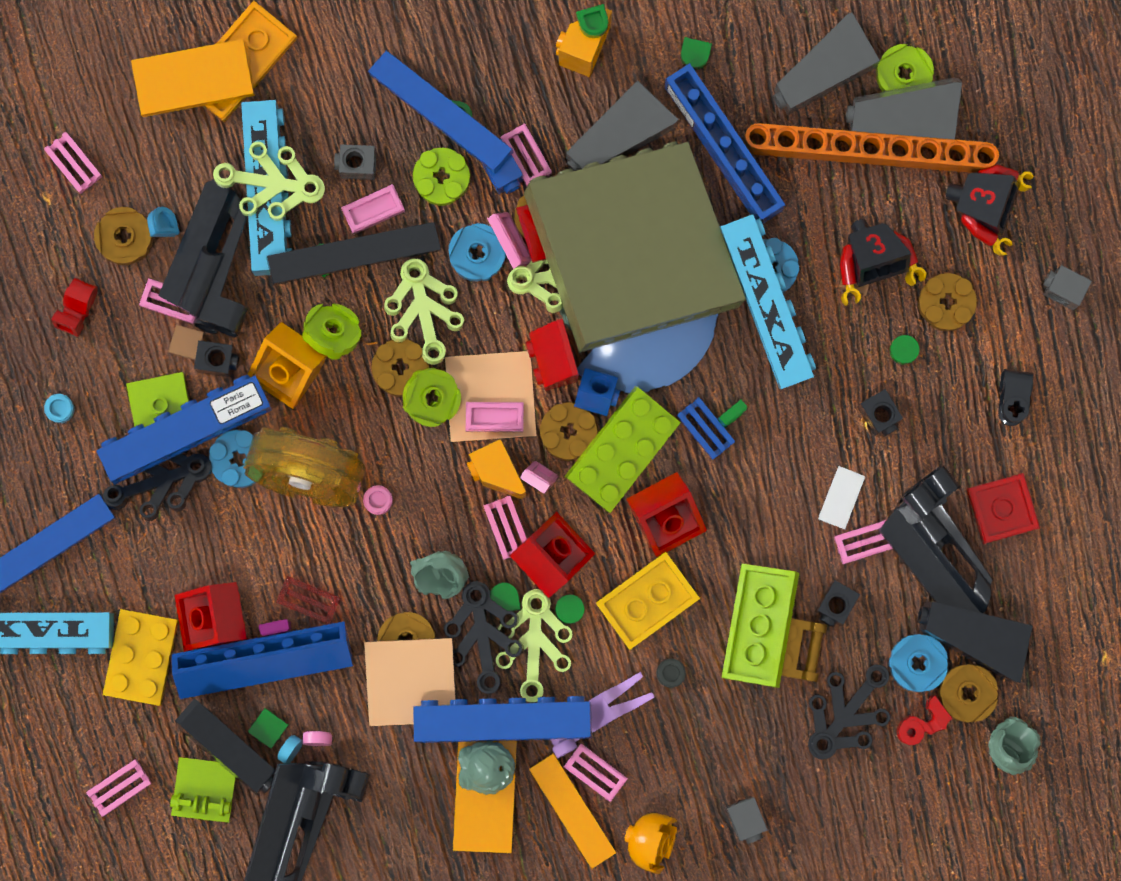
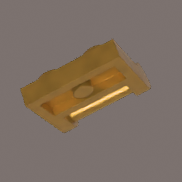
(793, 649)

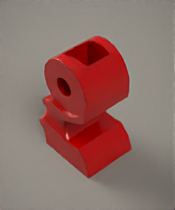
(77, 303)
(912, 729)

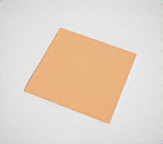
(492, 379)
(404, 675)

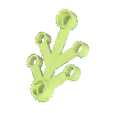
(273, 183)
(533, 283)
(423, 306)
(535, 639)

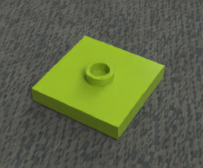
(156, 396)

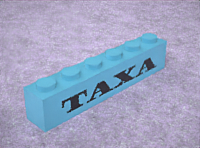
(267, 237)
(766, 301)
(56, 631)

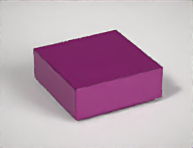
(275, 627)

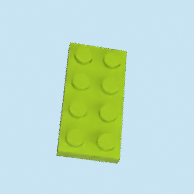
(622, 449)
(760, 625)

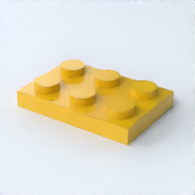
(647, 601)
(140, 657)

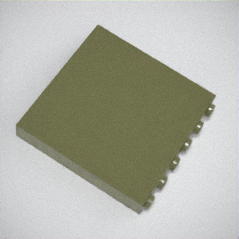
(633, 245)

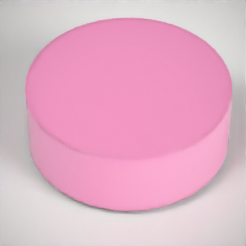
(377, 500)
(317, 738)

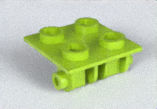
(202, 790)

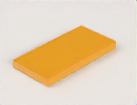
(265, 44)
(192, 78)
(484, 820)

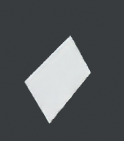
(841, 497)

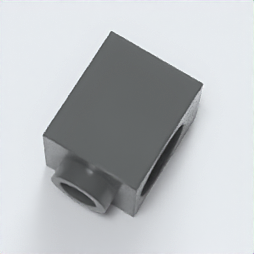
(365, 171)
(1066, 287)
(747, 820)

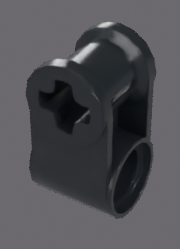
(1014, 391)

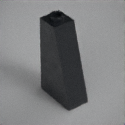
(984, 639)
(225, 747)

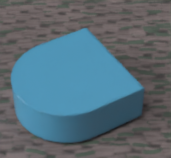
(162, 223)

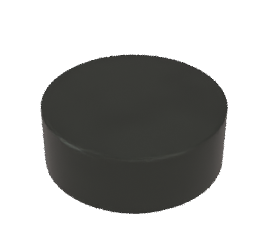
(670, 673)

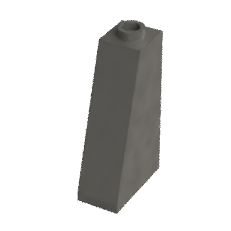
(830, 65)
(909, 111)
(623, 129)

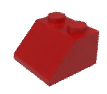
(553, 356)
(667, 514)
(552, 555)
(210, 616)

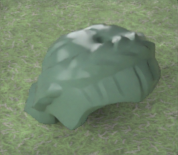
(439, 574)
(1014, 746)
(481, 767)

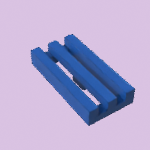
(691, 409)

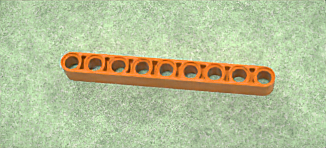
(883, 143)

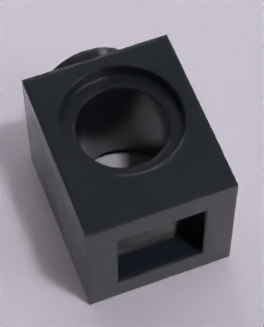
(206, 350)
(884, 401)
(848, 599)

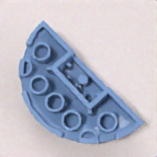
(655, 357)

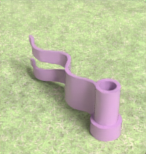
(603, 714)

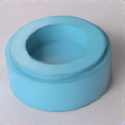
(59, 408)
(290, 749)

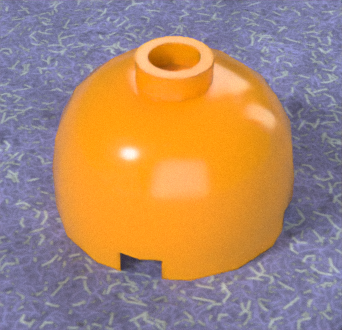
(651, 841)

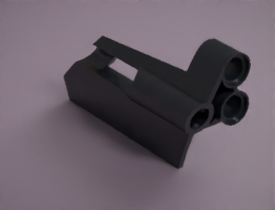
(198, 272)
(920, 530)
(299, 798)

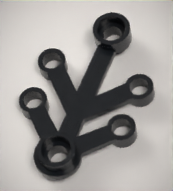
(162, 482)
(481, 632)
(844, 715)

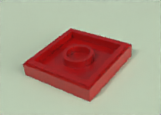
(1003, 508)

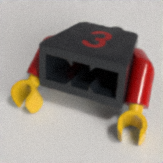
(987, 202)
(874, 256)

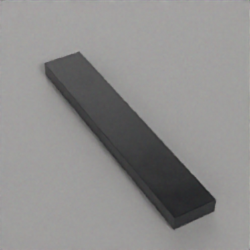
(353, 253)

